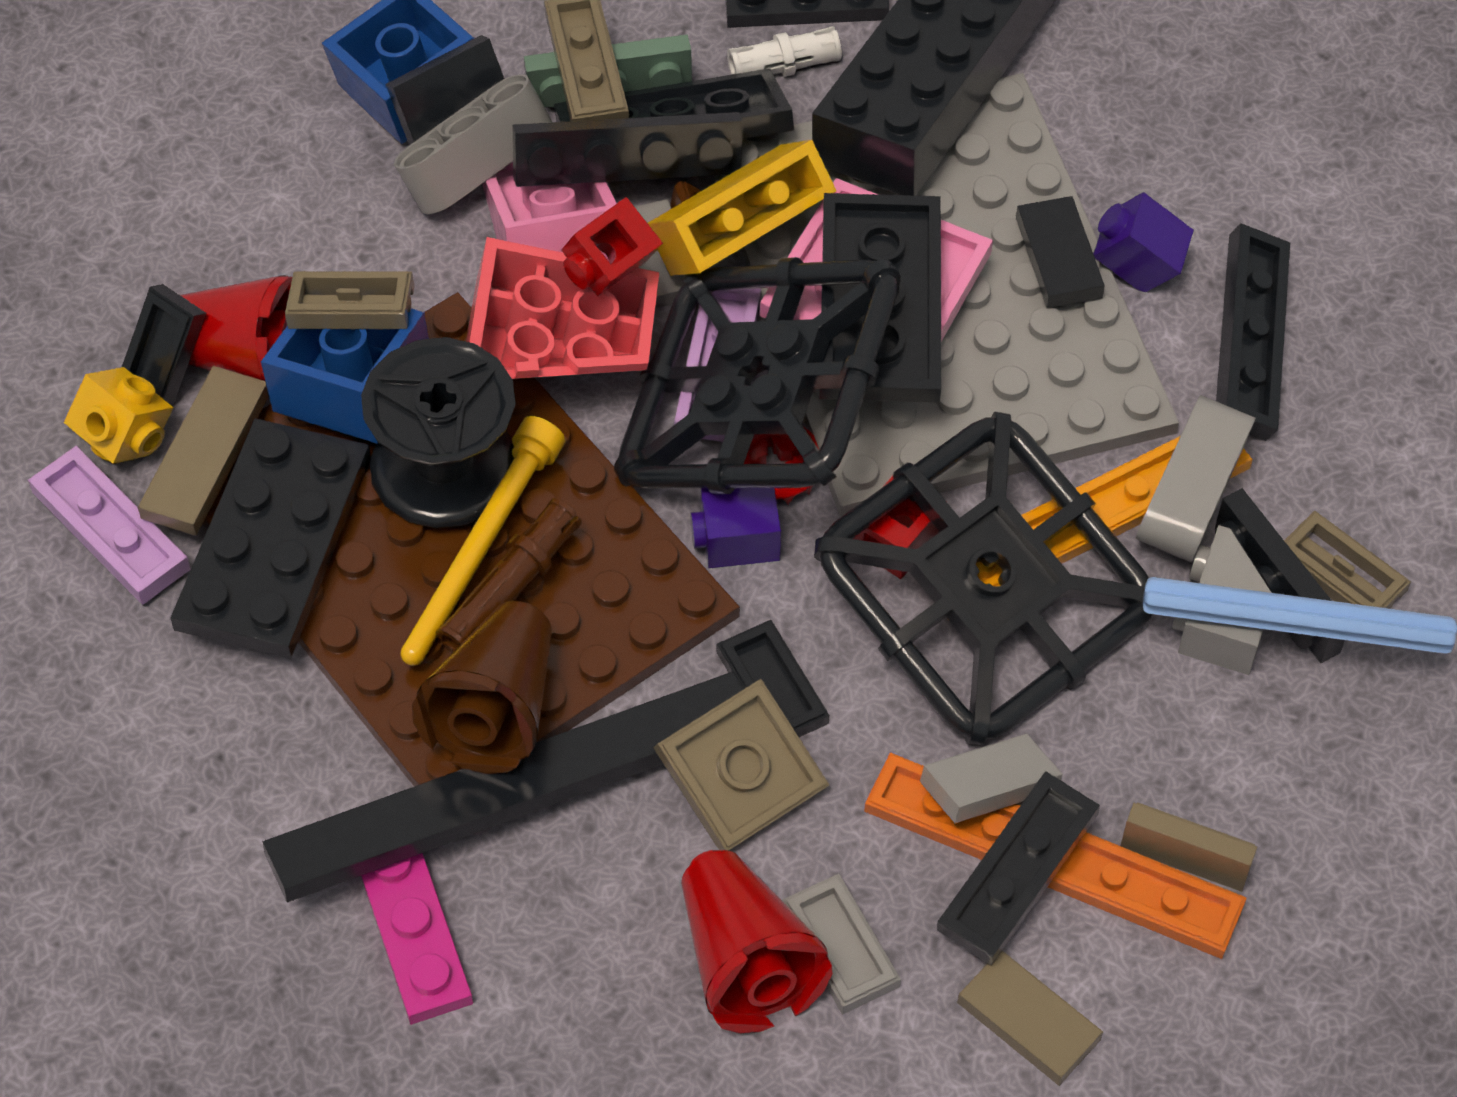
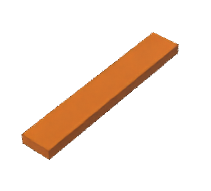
(1093, 873)

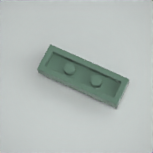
(639, 64)

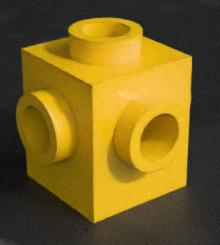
(118, 415)

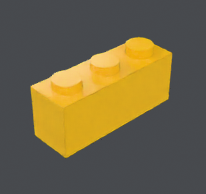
(741, 207)

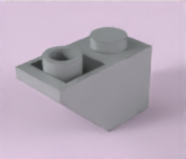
(1220, 643)

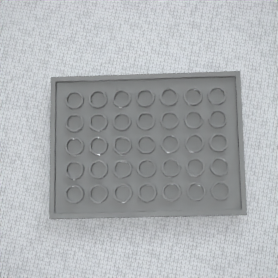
(1061, 372)

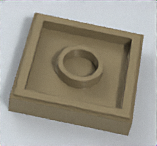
(741, 766)

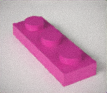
(417, 939)

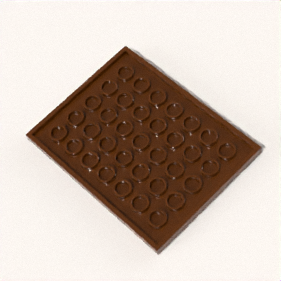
(616, 595)

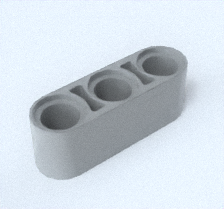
(469, 144)
(1195, 478)

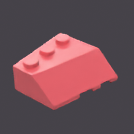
(550, 327)

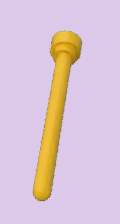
(535, 445)

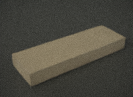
(585, 60)
(203, 451)

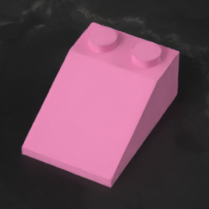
(544, 213)

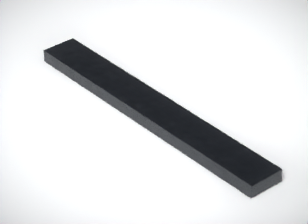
(475, 801)

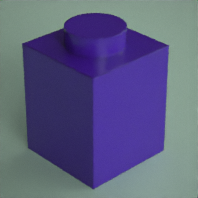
(1142, 242)
(737, 527)

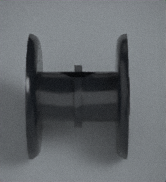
(438, 430)

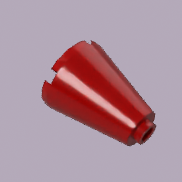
(240, 324)
(749, 945)

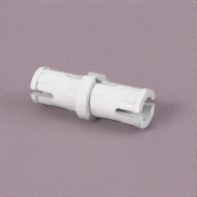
(787, 53)

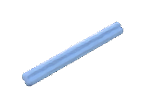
(1299, 615)

